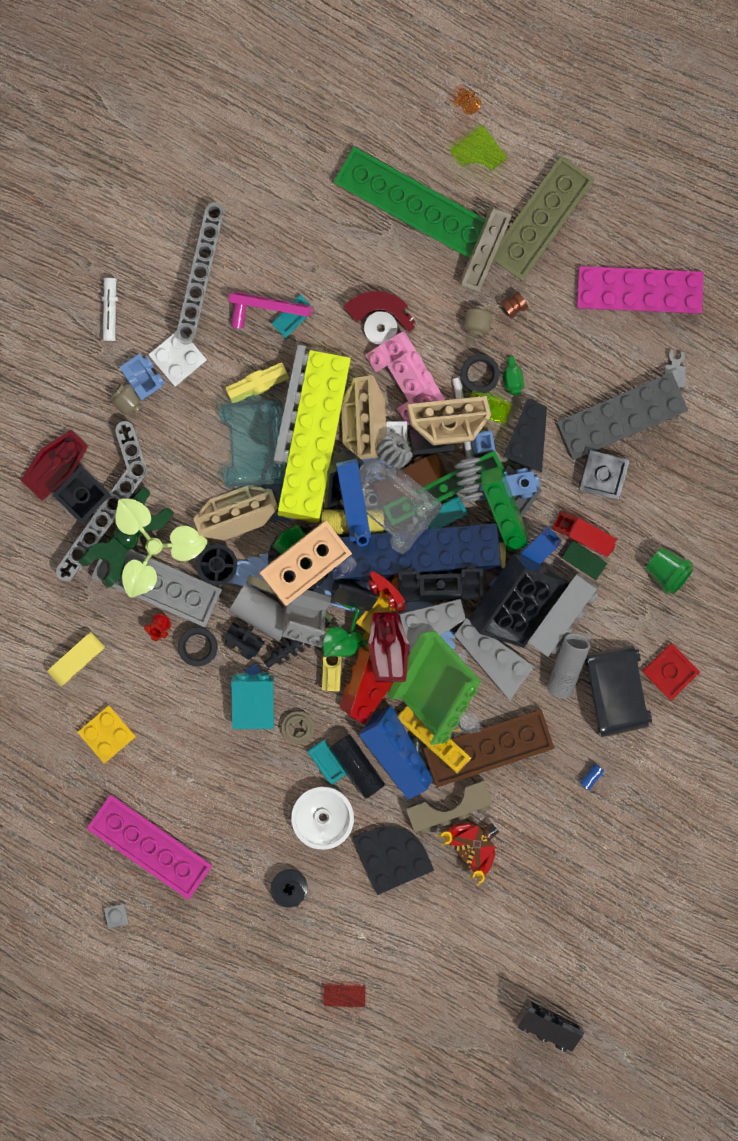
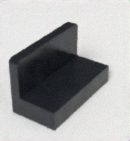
(353, 595)

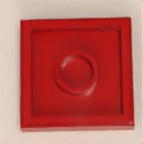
(670, 671)

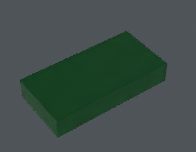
(584, 560)

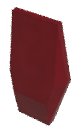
(54, 464)
(388, 647)

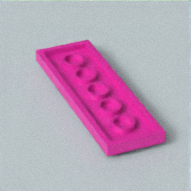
(640, 290)
(149, 846)

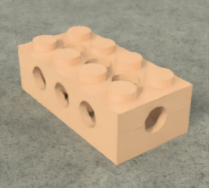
(318, 568)

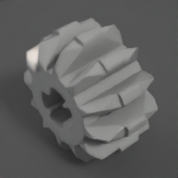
(394, 450)

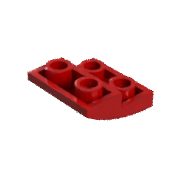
(384, 588)

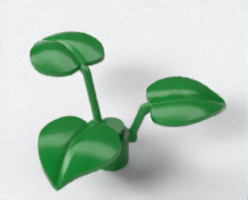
(339, 643)

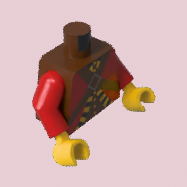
(473, 846)

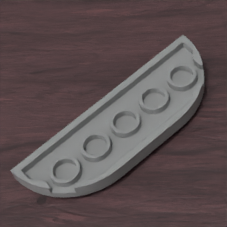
(291, 406)

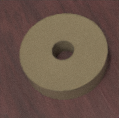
(259, 583)

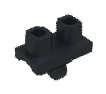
(243, 639)

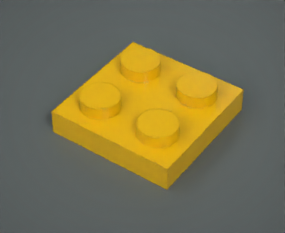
(106, 734)

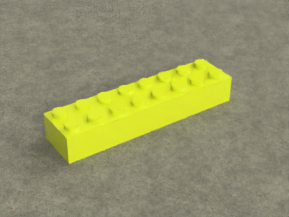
(314, 436)

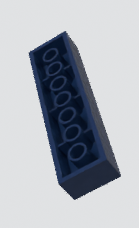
(433, 552)

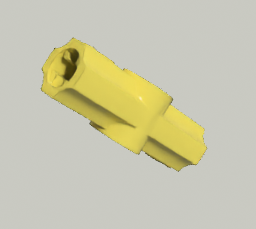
(257, 383)
(331, 674)

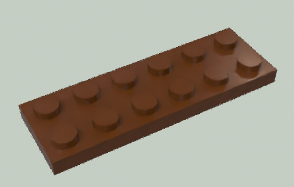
(495, 747)

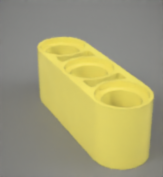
(76, 659)

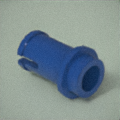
(592, 776)

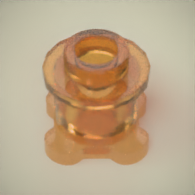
(467, 101)

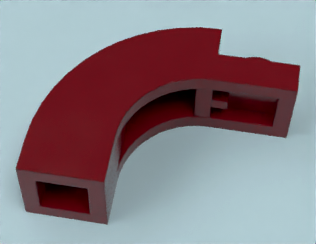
(379, 301)

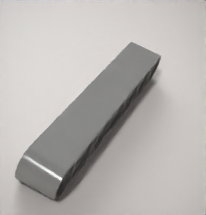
(204, 264)

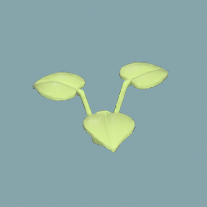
(184, 540)

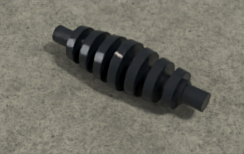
(290, 647)

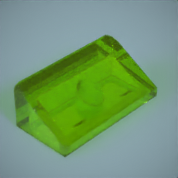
(498, 407)

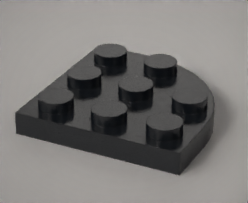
(392, 857)

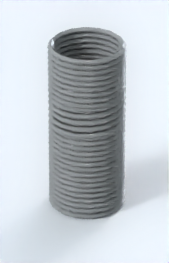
(568, 666)

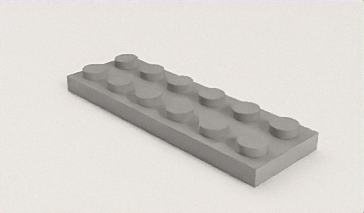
(173, 590)

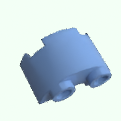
(141, 376)

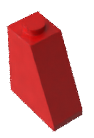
(584, 533)

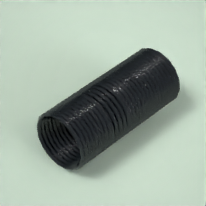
(352, 759)

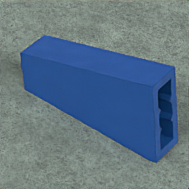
(539, 548)

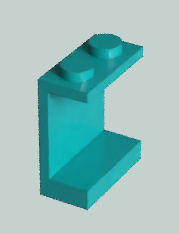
(253, 701)

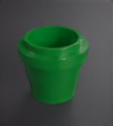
(669, 570)

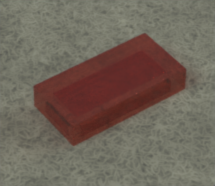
(344, 995)

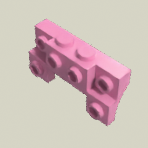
(407, 370)

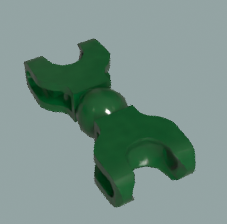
(116, 548)

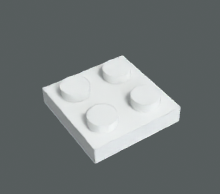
(177, 359)

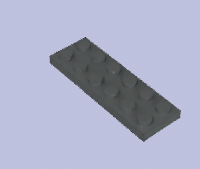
(622, 416)

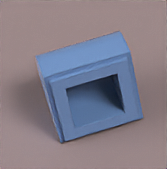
(483, 443)

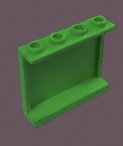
(436, 686)

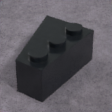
(528, 438)

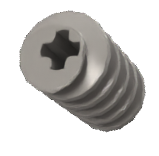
(469, 480)

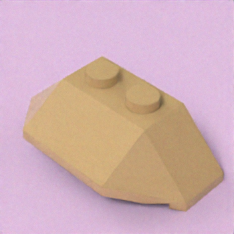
(363, 417)
(450, 419)
(235, 512)

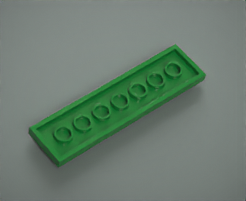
(410, 202)

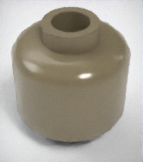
(477, 321)
(126, 399)

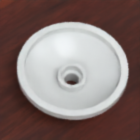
(320, 833)

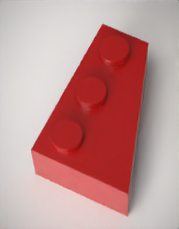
(363, 692)

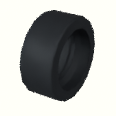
(480, 358)
(182, 646)

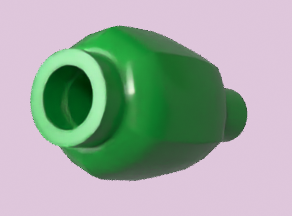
(513, 377)

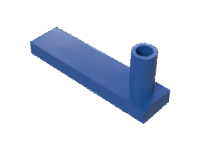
(353, 501)

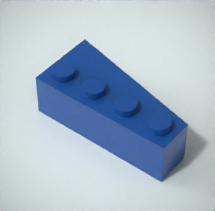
(396, 752)

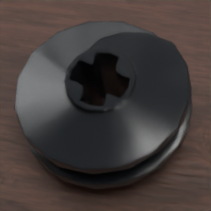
(279, 884)

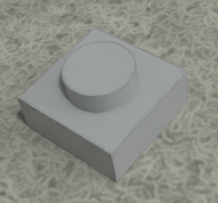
(116, 915)

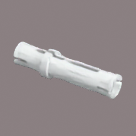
(109, 309)

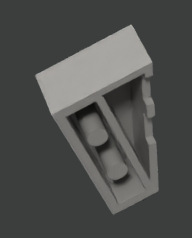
(433, 618)

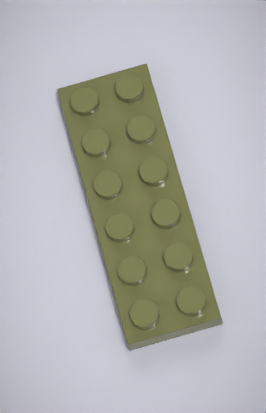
(542, 218)

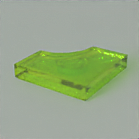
(479, 149)

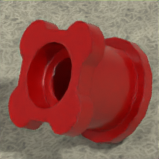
(158, 627)

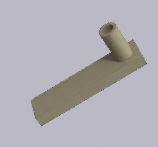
(485, 248)

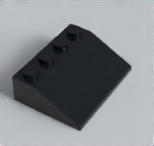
(518, 601)

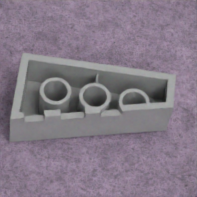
(563, 614)
(496, 659)

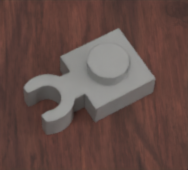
(678, 371)

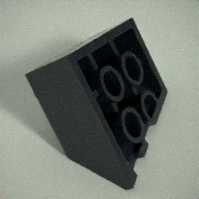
(549, 1026)

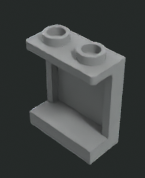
(306, 618)

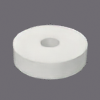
(376, 319)

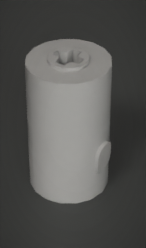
(259, 611)

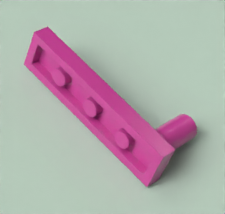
(242, 300)

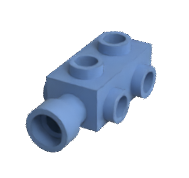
(515, 483)

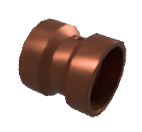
(514, 305)

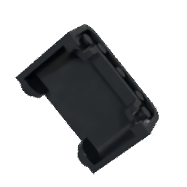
(617, 691)

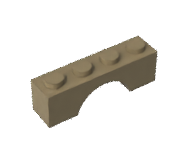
(474, 798)

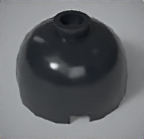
(217, 564)

